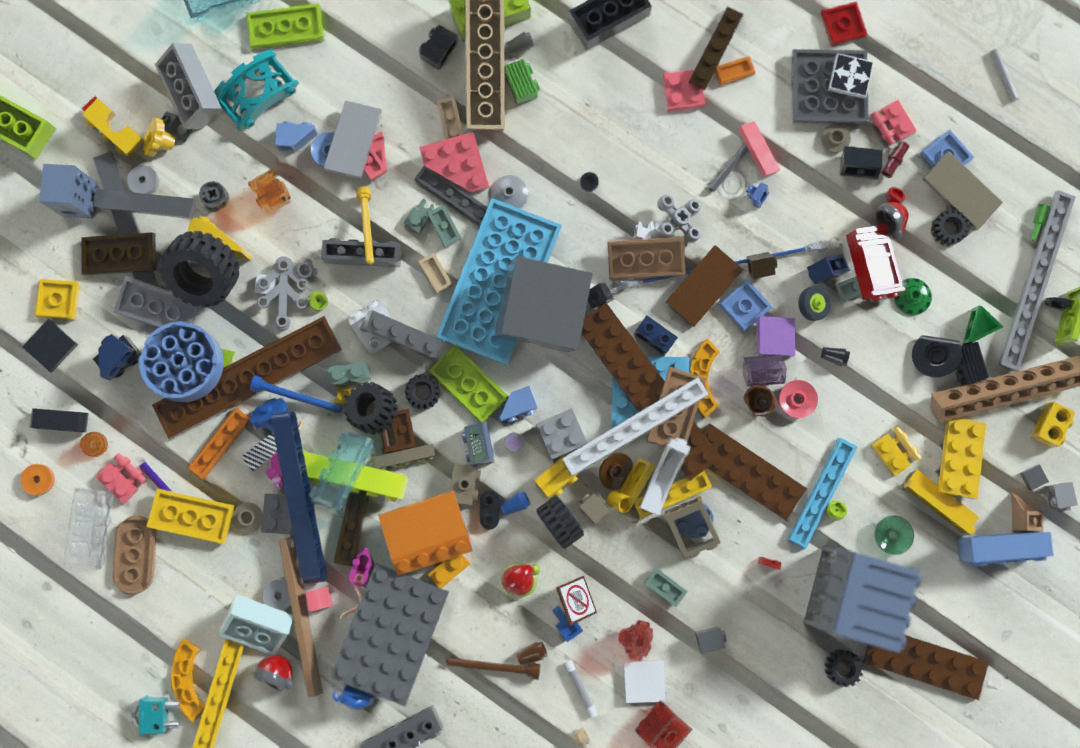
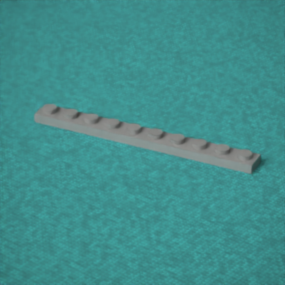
(1036, 281)

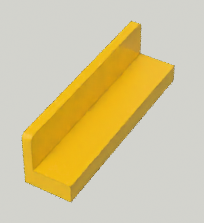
(942, 504)

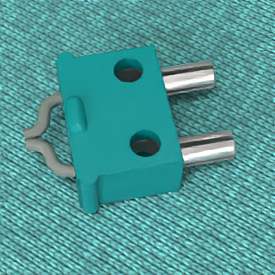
(154, 715)

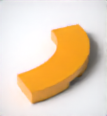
(701, 366)
(182, 680)

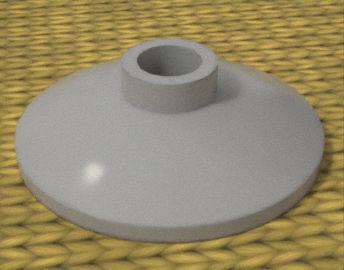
(519, 188)

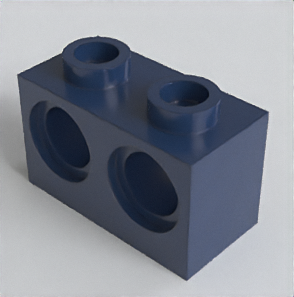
(655, 335)

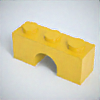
(100, 116)

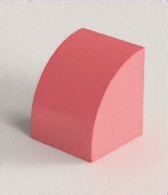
(319, 598)

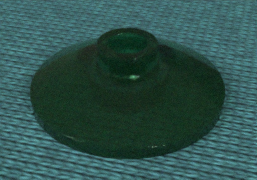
(903, 535)

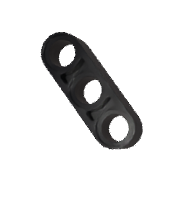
(59, 420)

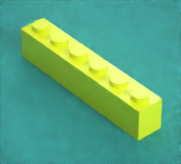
(370, 479)

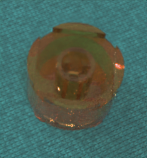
(270, 191)

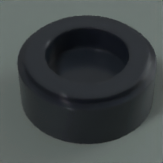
(589, 181)

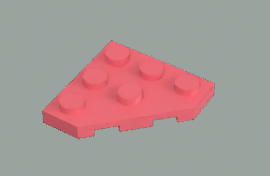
(457, 161)

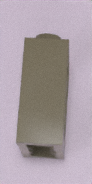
(678, 512)

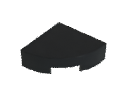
(1058, 303)

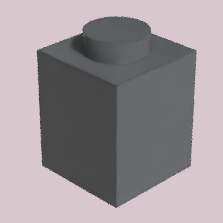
(710, 639)

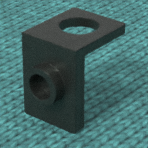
(171, 123)

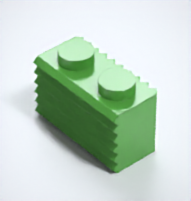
(520, 81)

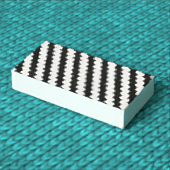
(260, 453)

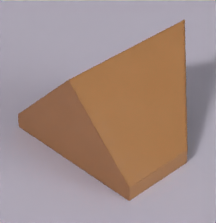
(1025, 516)

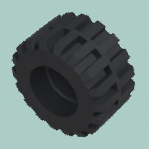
(360, 400)
(560, 522)

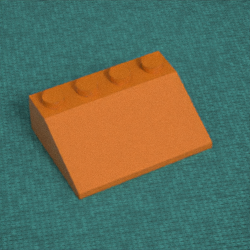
(425, 533)

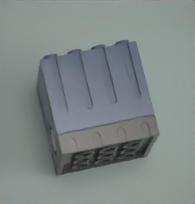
(862, 598)

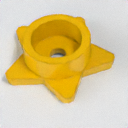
(341, 393)

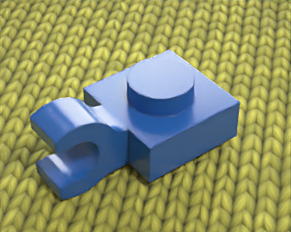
(567, 631)

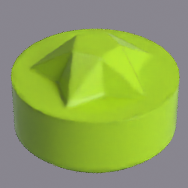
(318, 300)
(836, 510)

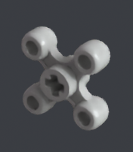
(678, 218)

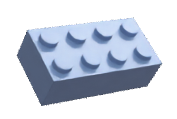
(1005, 548)

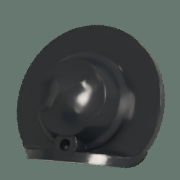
(936, 355)

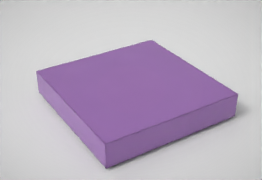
(775, 336)

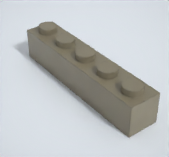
(405, 457)

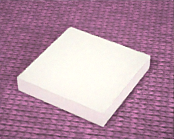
(644, 681)

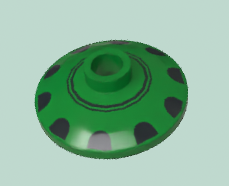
(907, 303)

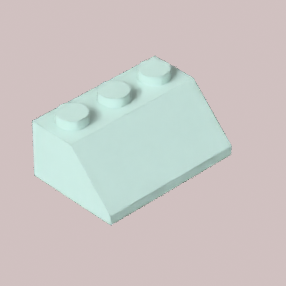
(256, 625)

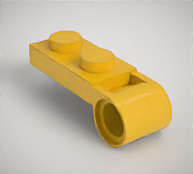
(632, 487)

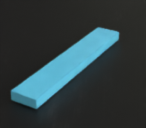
(822, 493)

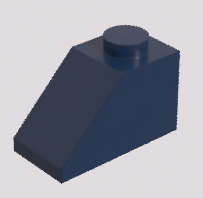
(828, 268)
(113, 355)

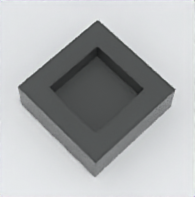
(1034, 477)

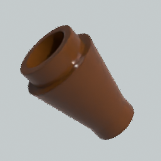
(532, 653)

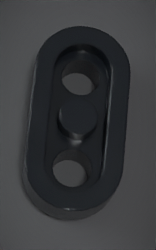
(489, 510)

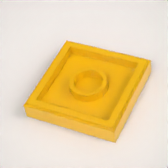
(57, 299)

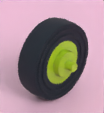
(814, 303)

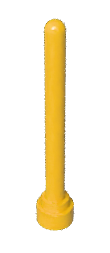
(363, 195)

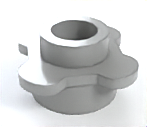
(301, 269)

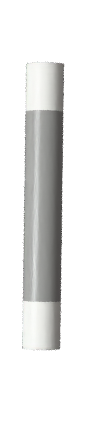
(580, 688)

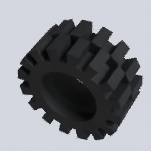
(958, 220)
(422, 380)
(854, 674)

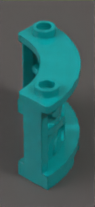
(262, 63)

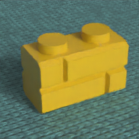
(555, 478)

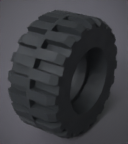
(212, 256)

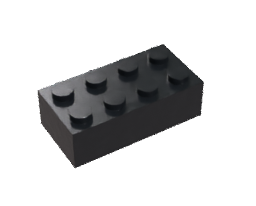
(601, 19)

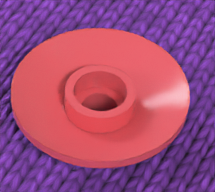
(807, 395)

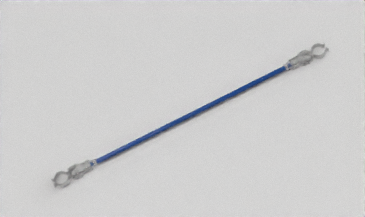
(820, 245)

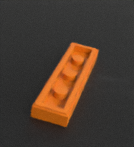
(219, 443)

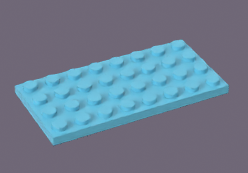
(480, 289)

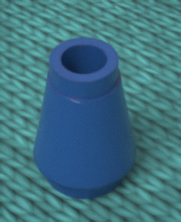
(516, 503)

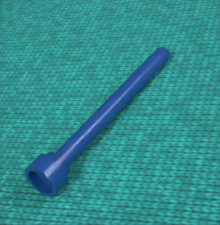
(258, 385)

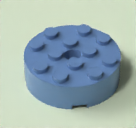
(200, 365)

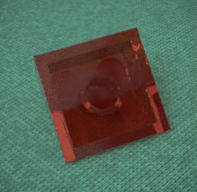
(663, 727)

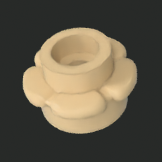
(581, 737)

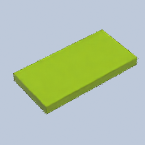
(285, 26)
(468, 384)

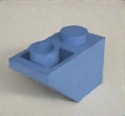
(294, 136)
(519, 403)

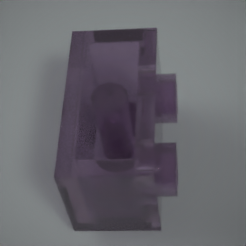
(764, 370)

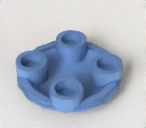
(694, 524)

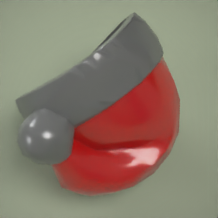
(893, 215)
(275, 672)

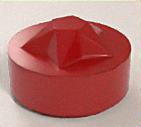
(895, 195)

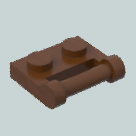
(402, 431)

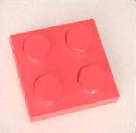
(680, 93)

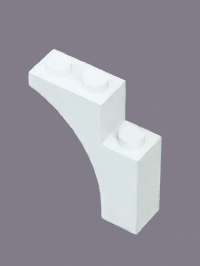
(664, 475)

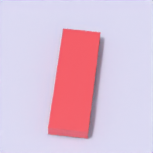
(758, 149)

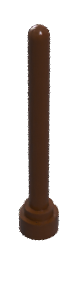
(531, 670)

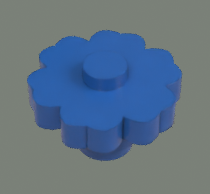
(262, 414)

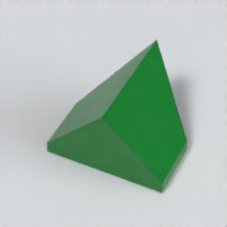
(980, 325)

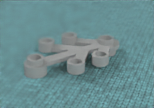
(283, 289)

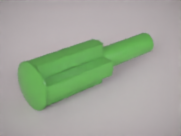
(1039, 219)

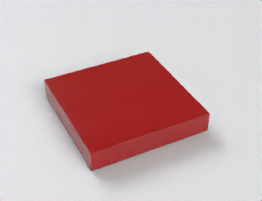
(844, 23)

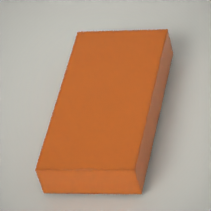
(735, 70)

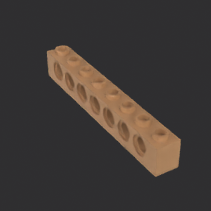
(1006, 389)

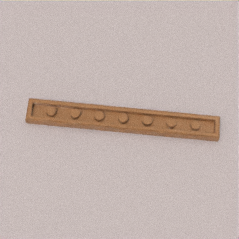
(300, 617)

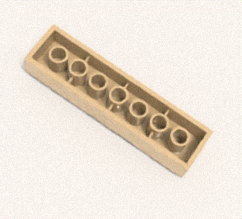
(484, 65)

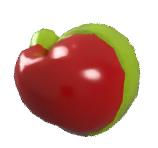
(520, 579)

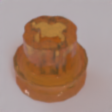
(99, 445)

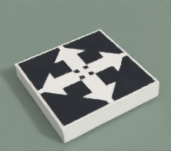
(851, 76)

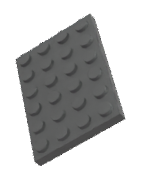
(389, 635)

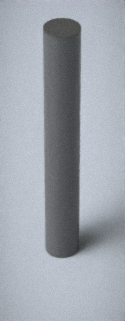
(728, 168)

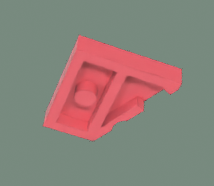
(376, 160)

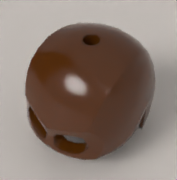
(754, 399)

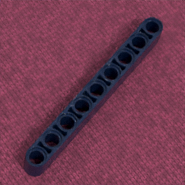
(298, 497)

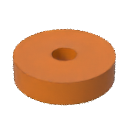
(29, 483)

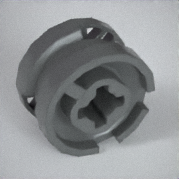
(213, 195)

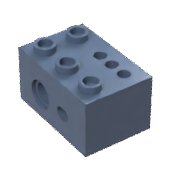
(68, 191)

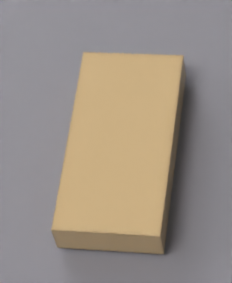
(435, 273)

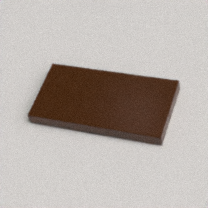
(704, 285)

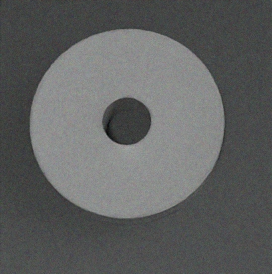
(137, 174)
(269, 595)

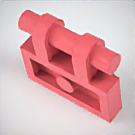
(898, 121)
(117, 482)

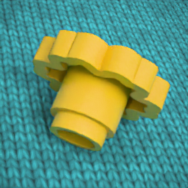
(157, 138)

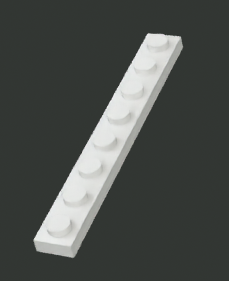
(635, 426)

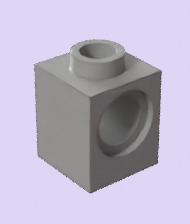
(1061, 496)

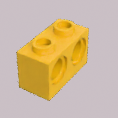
(1048, 421)

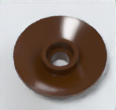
(622, 466)

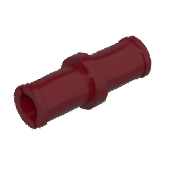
(895, 159)

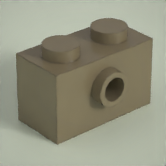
(464, 482)
(593, 507)

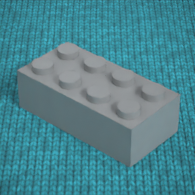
(187, 86)

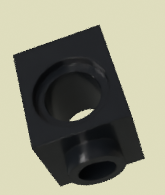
(599, 295)

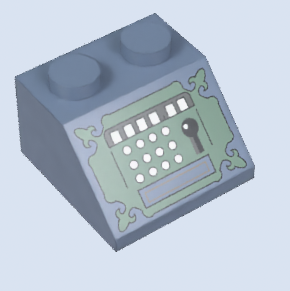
(479, 444)

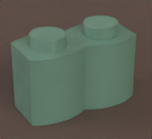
(345, 375)

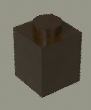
(761, 265)

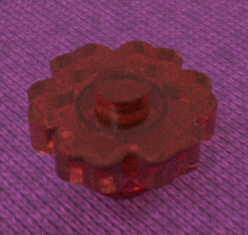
(637, 640)

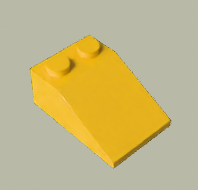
(205, 226)

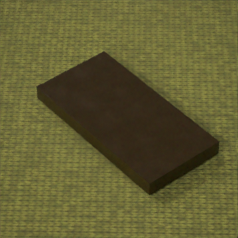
(118, 253)

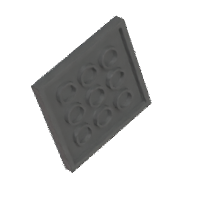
(810, 92)

